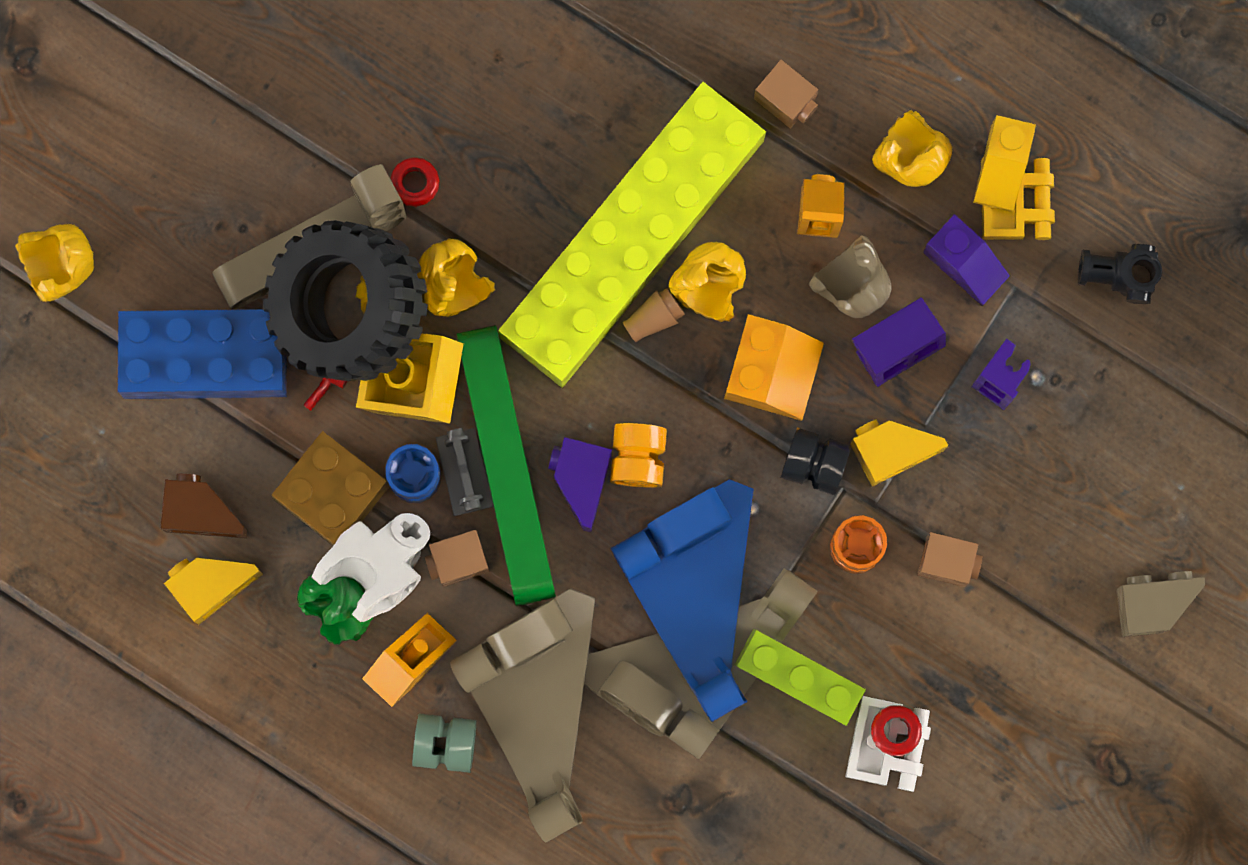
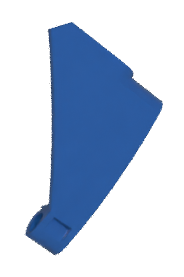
(690, 585)

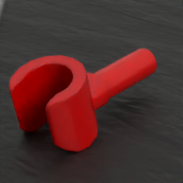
(321, 390)

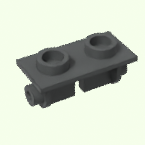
(464, 471)

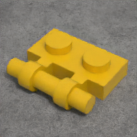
(1007, 225)

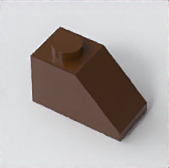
(197, 509)

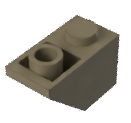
(1155, 606)

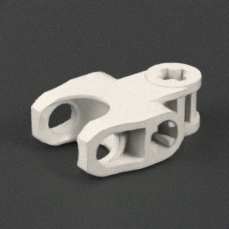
(378, 562)

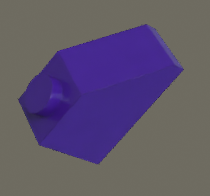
(966, 260)
(580, 477)

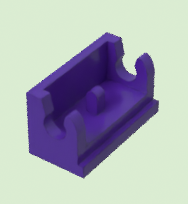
(899, 342)
(999, 381)

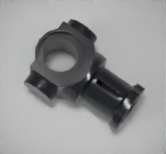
(1118, 271)

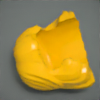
(913, 151)
(55, 260)
(451, 278)
(709, 280)

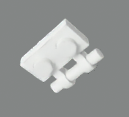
(870, 763)

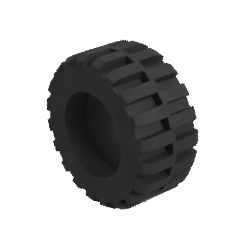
(299, 294)

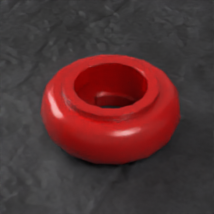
(418, 165)
(912, 722)

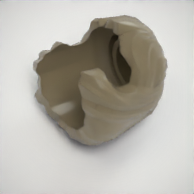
(854, 280)

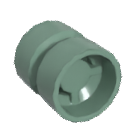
(458, 748)

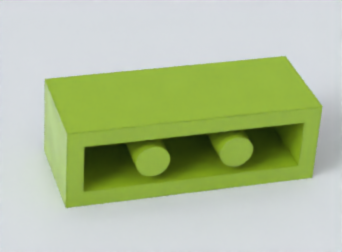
(799, 677)

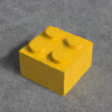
(419, 385)

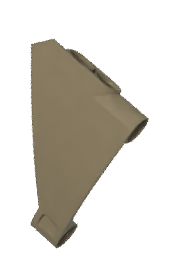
(652, 691)
(531, 695)

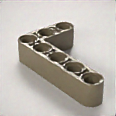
(373, 205)

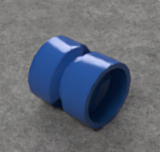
(413, 473)

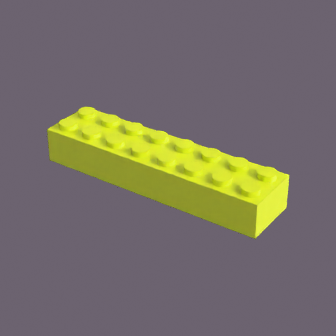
(632, 234)

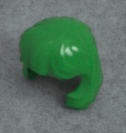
(334, 606)

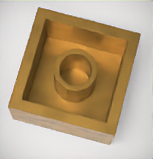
(330, 488)

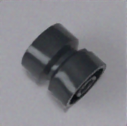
(816, 461)

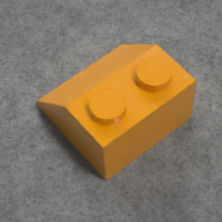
(774, 368)

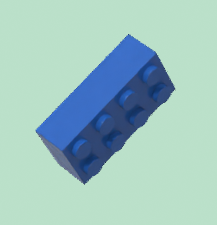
(198, 355)

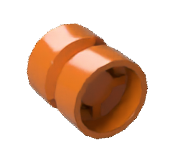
(858, 544)

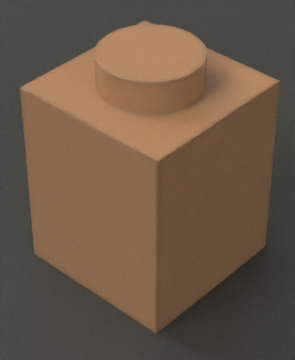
(787, 95)
(457, 559)
(949, 560)

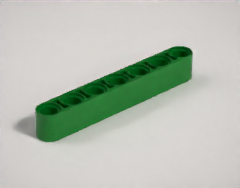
(506, 466)

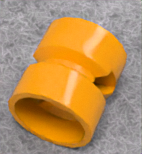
(638, 455)

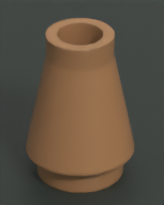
(655, 314)

